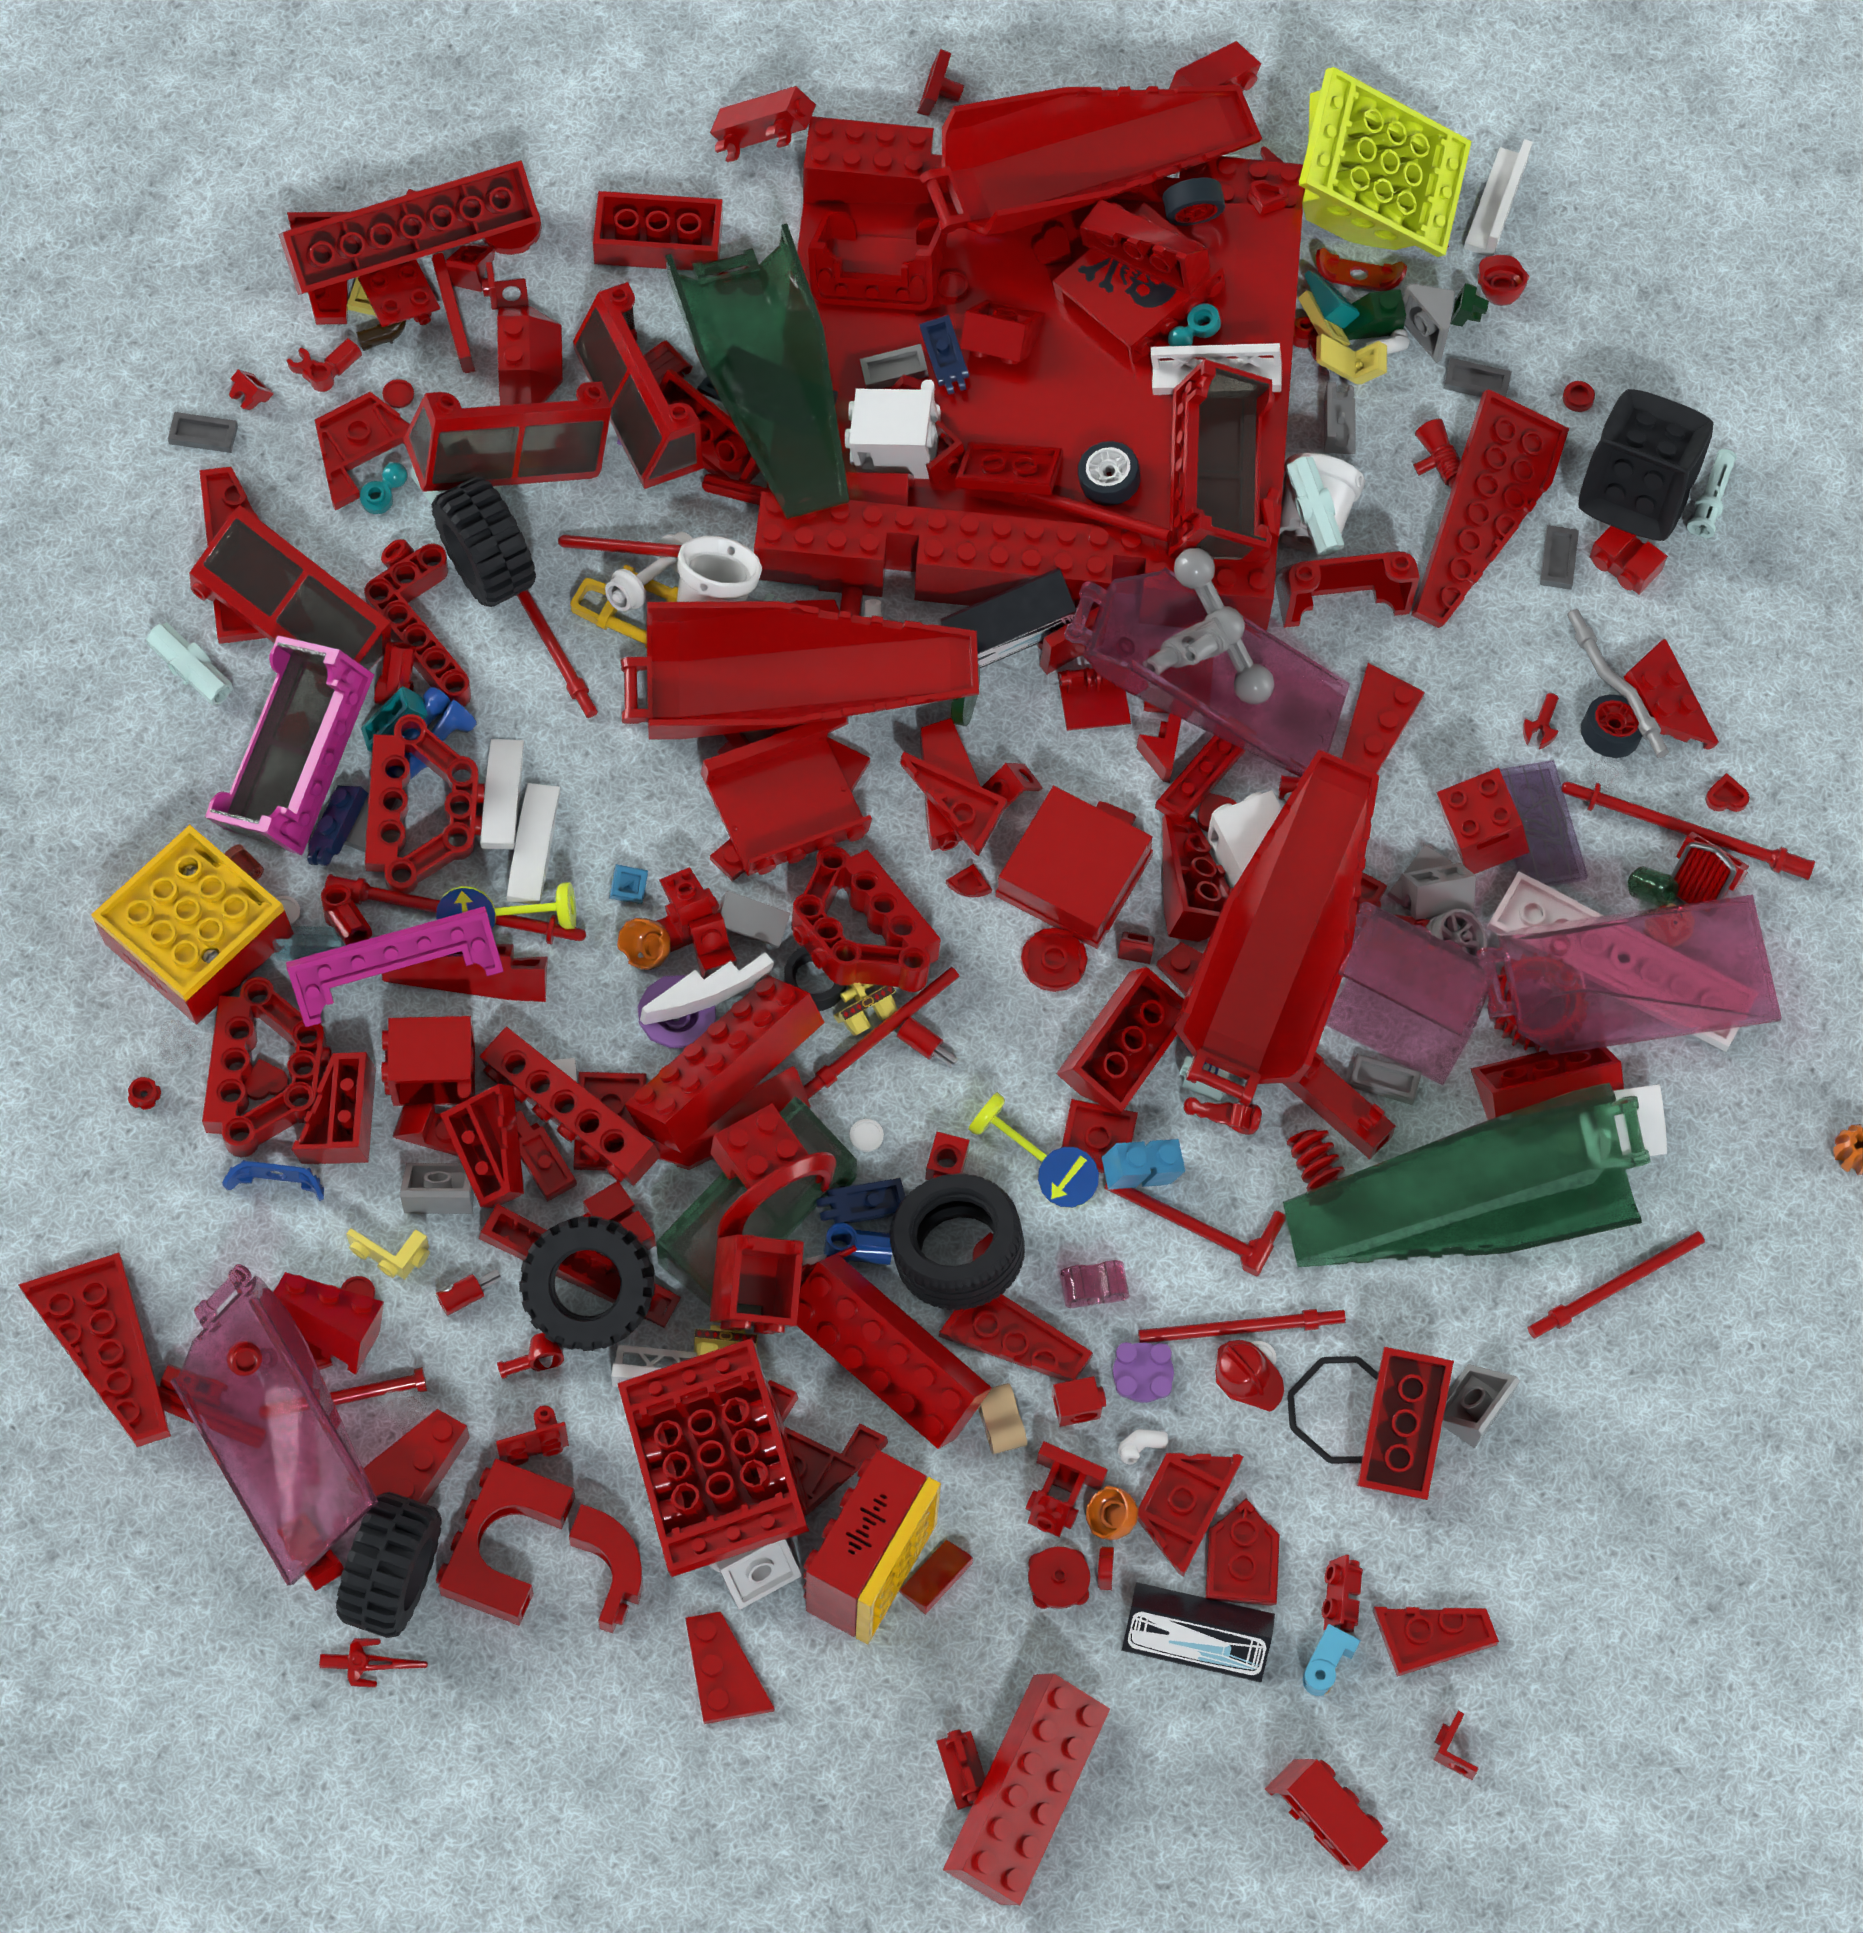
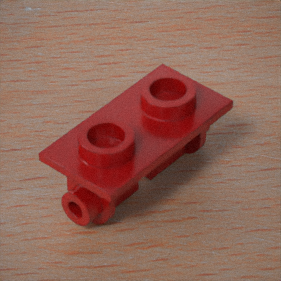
(1342, 1579)
(962, 1766)

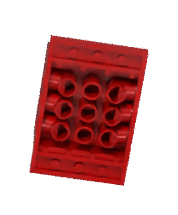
(714, 1457)

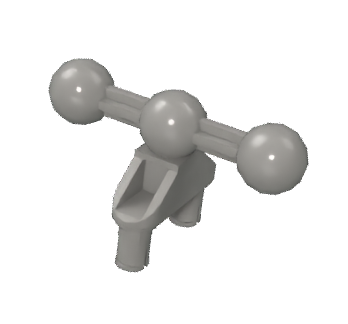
(1211, 637)

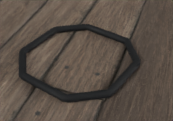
(1291, 1405)

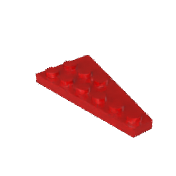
(220, 497)
(100, 1330)

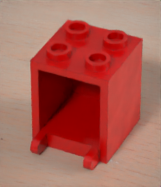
(1483, 821)
(429, 1060)
(756, 1274)

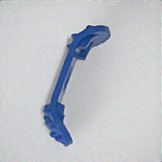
(248, 1170)

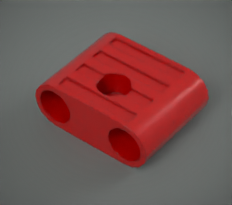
(665, 357)

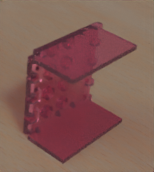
(1409, 993)

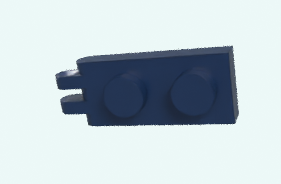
(944, 353)
(335, 824)
(862, 1201)

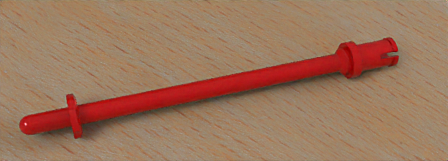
(1778, 859)
(362, 891)

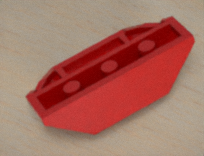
(528, 355)

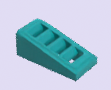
(1330, 301)
(400, 704)

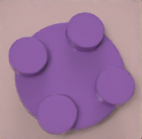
(1143, 1371)

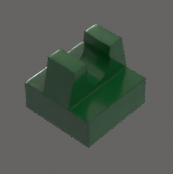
(1468, 306)

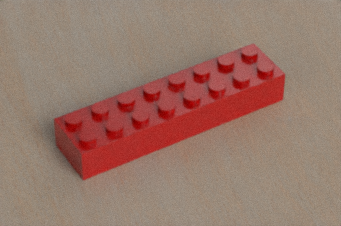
(409, 227)

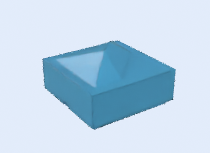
(628, 884)

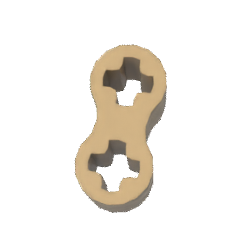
(1002, 1420)

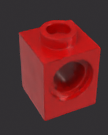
(947, 1147)
(1078, 1401)

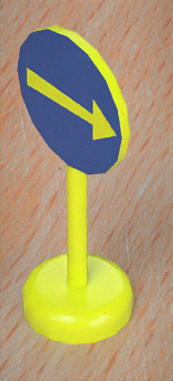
(469, 898)
(1066, 1174)

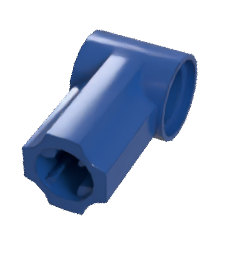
(871, 1246)

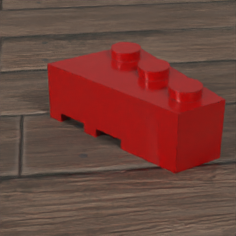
(1223, 67)
(341, 1116)
(488, 1144)

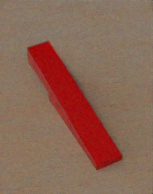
(583, 1268)

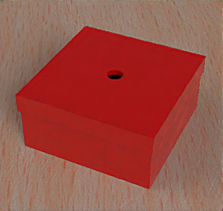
(1075, 867)

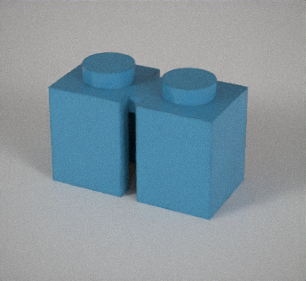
(1130, 1164)

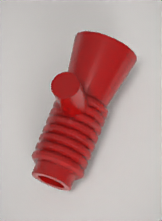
(1443, 455)

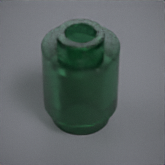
(1652, 886)

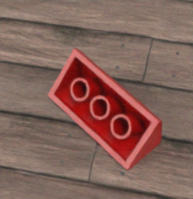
(722, 445)

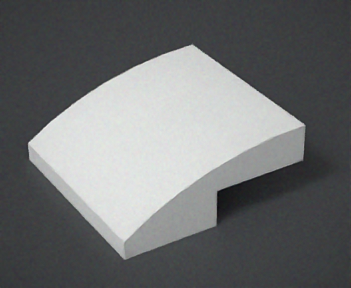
(1650, 1118)

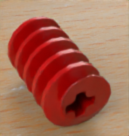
(1314, 1159)

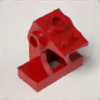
(687, 904)
(1069, 1474)

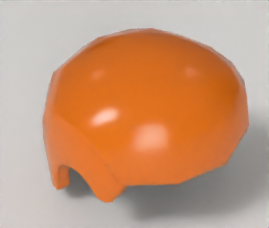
(644, 937)
(1111, 1513)

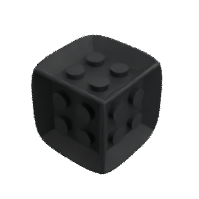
(1645, 464)

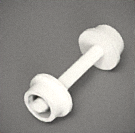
(628, 589)

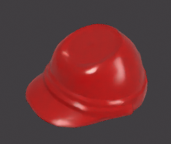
(1502, 279)

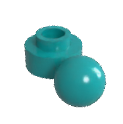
(1199, 314)
(393, 476)

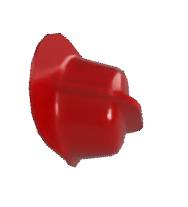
(1248, 1375)

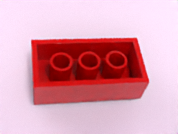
(646, 227)
(1405, 1423)

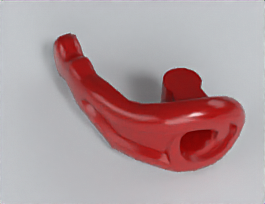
(1237, 1116)

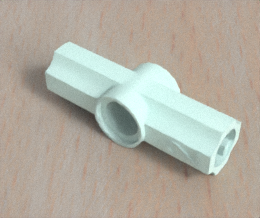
(1315, 506)
(189, 663)

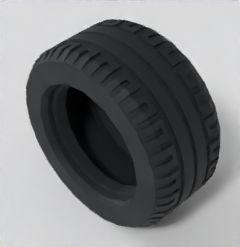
(947, 1199)

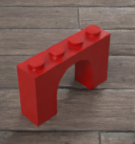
(503, 1493)

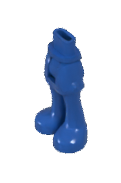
(453, 717)

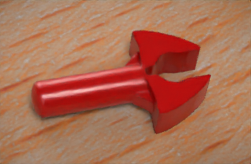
(1542, 722)

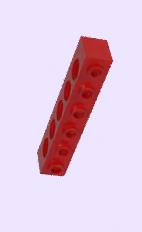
(511, 1050)

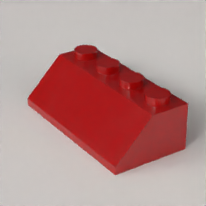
(1124, 1041)
(1541, 1076)

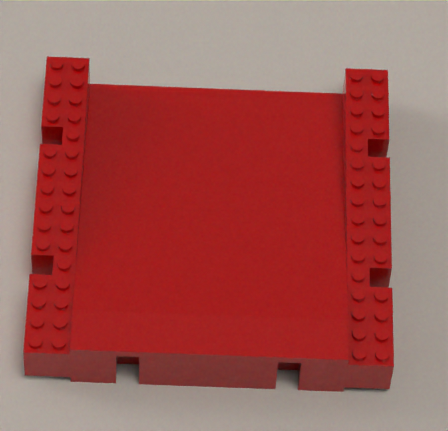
(1064, 395)

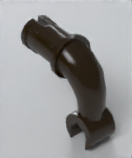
(378, 335)

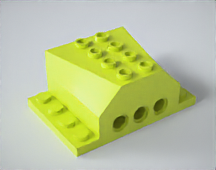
(1380, 168)

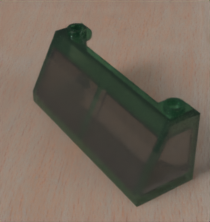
(691, 1242)

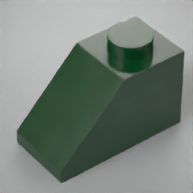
(1379, 315)

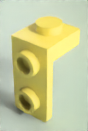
(1355, 366)
(411, 1255)

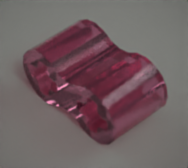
(1094, 1284)

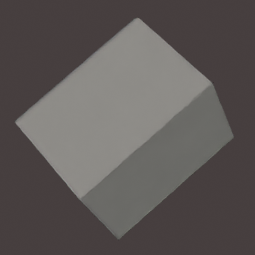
(1429, 316)
(436, 1189)
(1476, 1402)

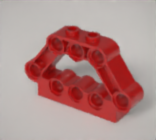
(438, 852)
(909, 938)
(278, 1113)

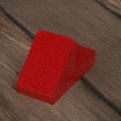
(468, 265)
(1161, 750)
(711, 944)
(424, 1127)

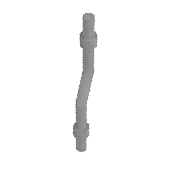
(1647, 725)

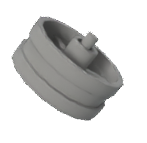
(1469, 935)

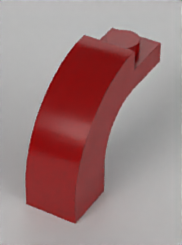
(610, 1541)

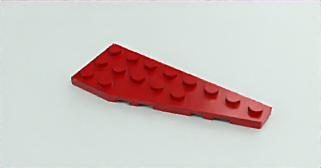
(1498, 482)

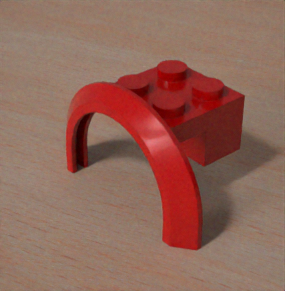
(765, 1159)

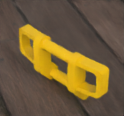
(607, 618)

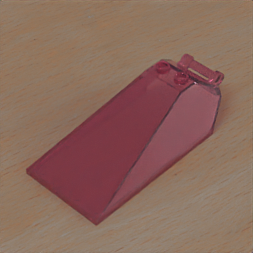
(1152, 607)
(1635, 975)
(274, 1428)

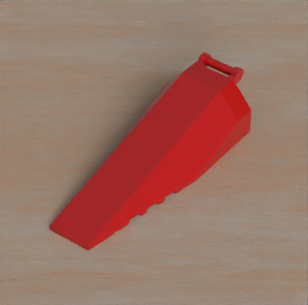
(1070, 146)
(787, 665)
(1283, 936)

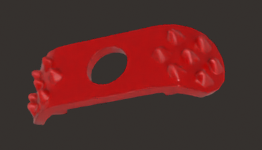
(1379, 277)

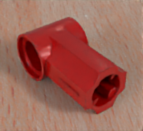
(396, 671)
(343, 914)

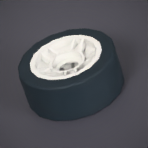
(1106, 458)

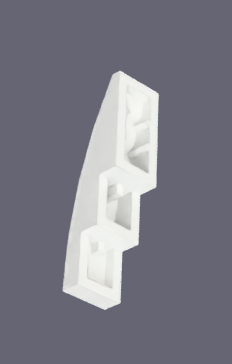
(502, 794)
(533, 844)
(697, 994)

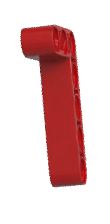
(413, 628)

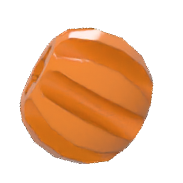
(1850, 1148)

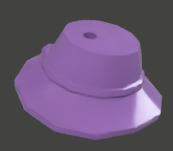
(670, 1032)

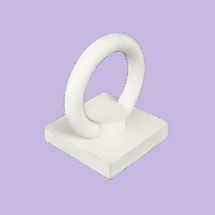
(758, 1572)

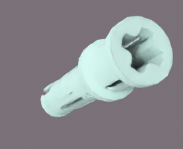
(1709, 504)

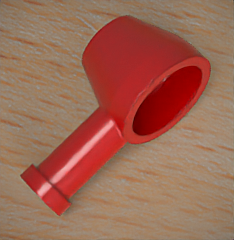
(539, 1348)

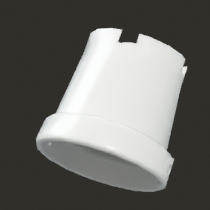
(1344, 485)
(715, 571)

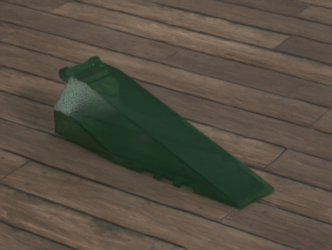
(770, 369)
(1483, 1190)

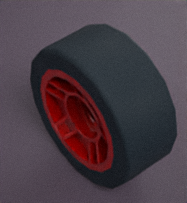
(1193, 201)
(1611, 727)

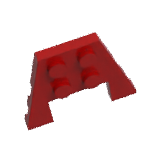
(354, 436)
(818, 1466)

